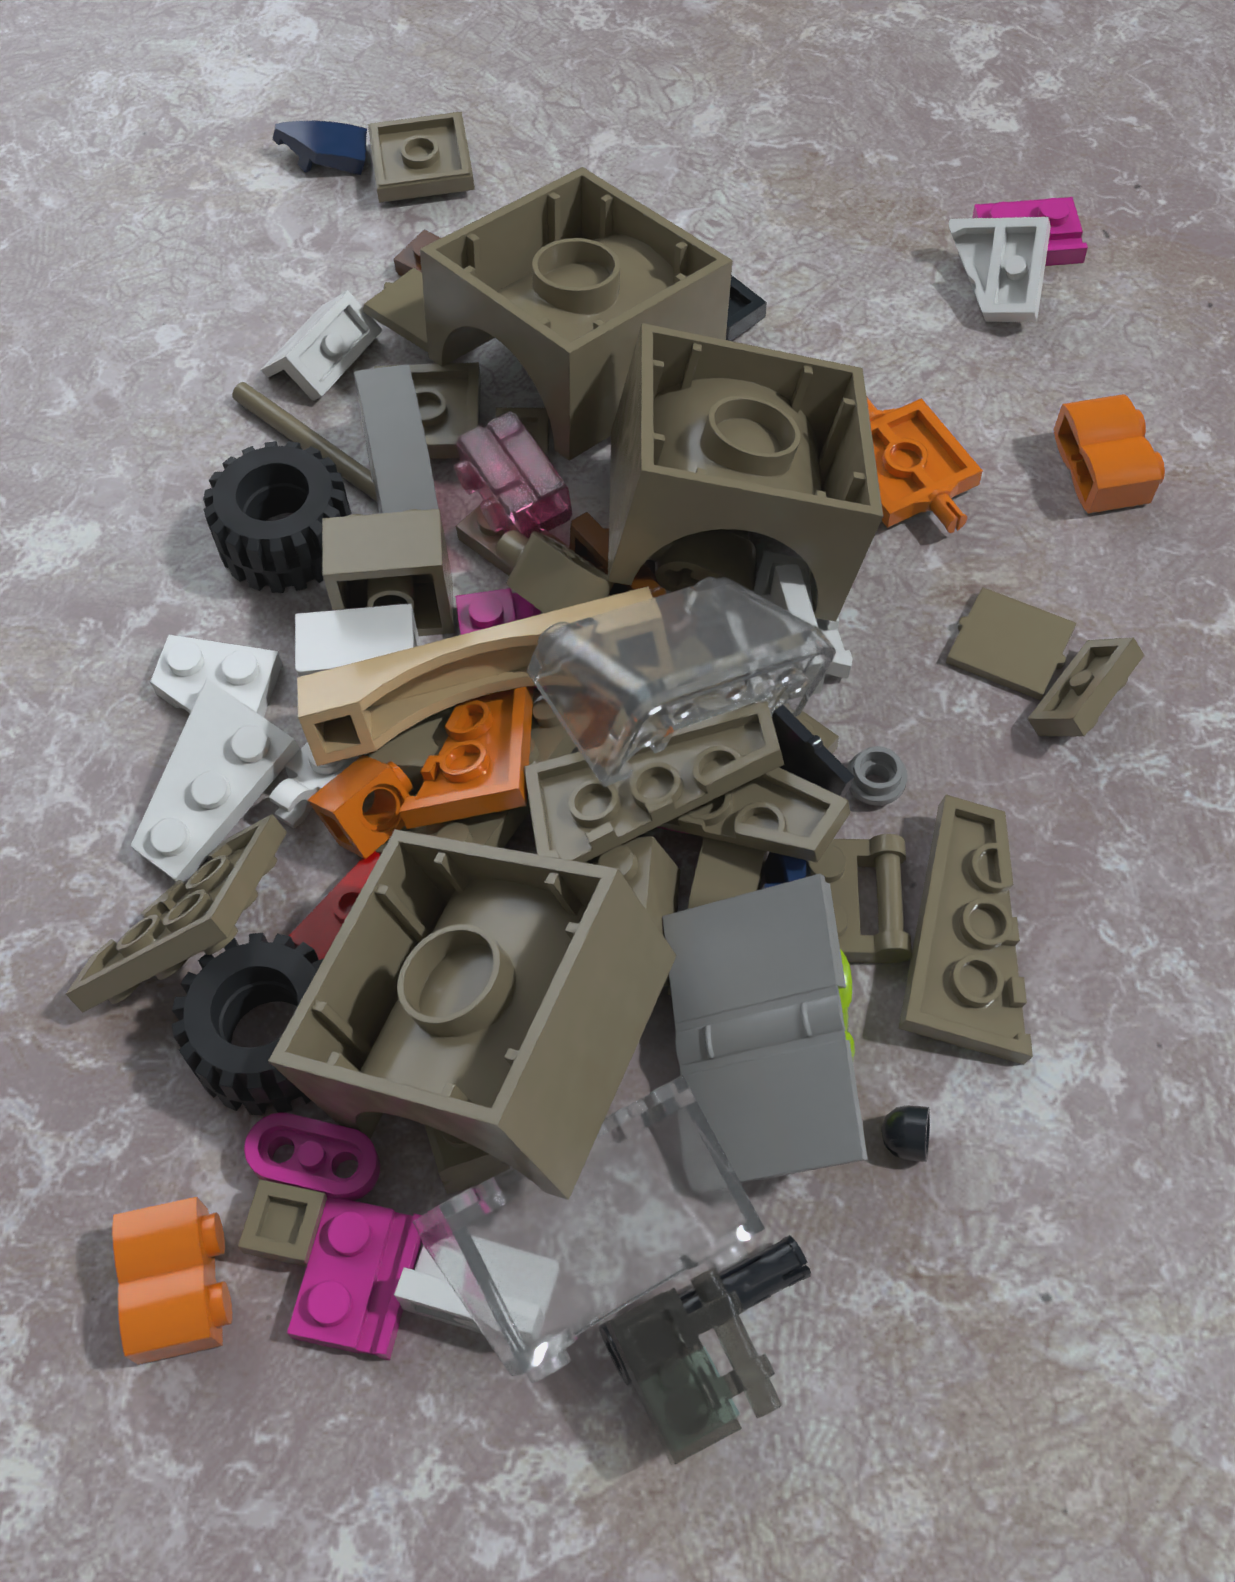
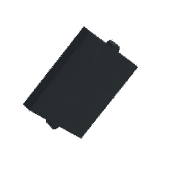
(807, 756)

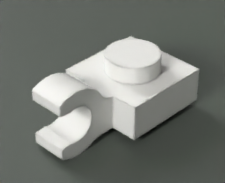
(303, 782)

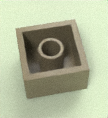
(390, 562)

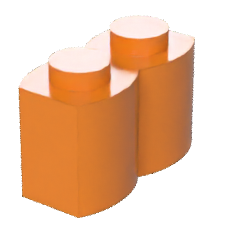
(1108, 453)
(169, 1281)

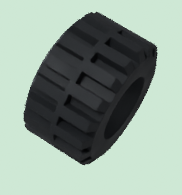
(264, 486)
(216, 1003)

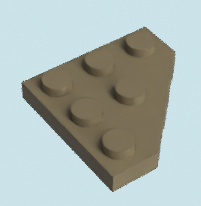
(183, 919)

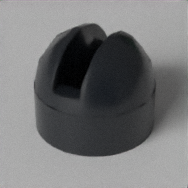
(907, 1132)

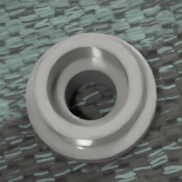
(878, 762)

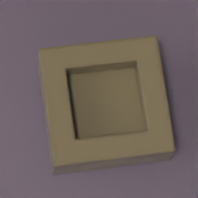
(282, 1223)

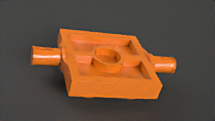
(919, 465)

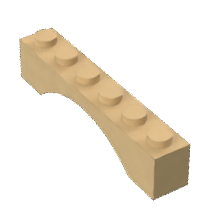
(375, 699)

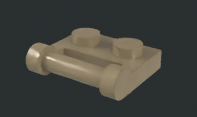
(840, 869)

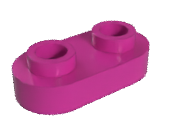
(316, 1155)

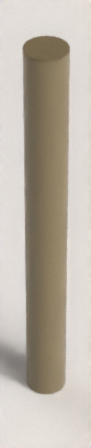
(299, 432)

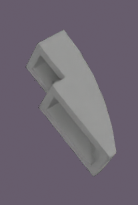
(395, 439)

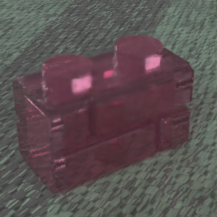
(512, 478)

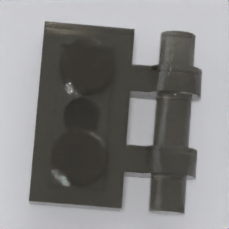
(675, 1375)

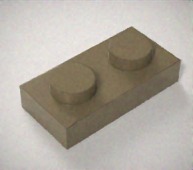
(1086, 687)

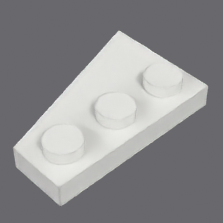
(210, 781)

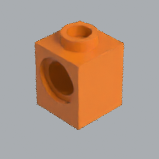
(342, 800)

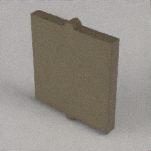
(401, 308)
(1011, 643)

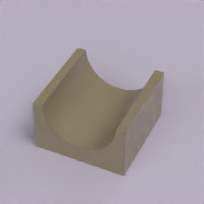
(566, 291)
(743, 443)
(481, 1002)

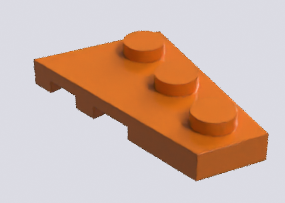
(479, 763)

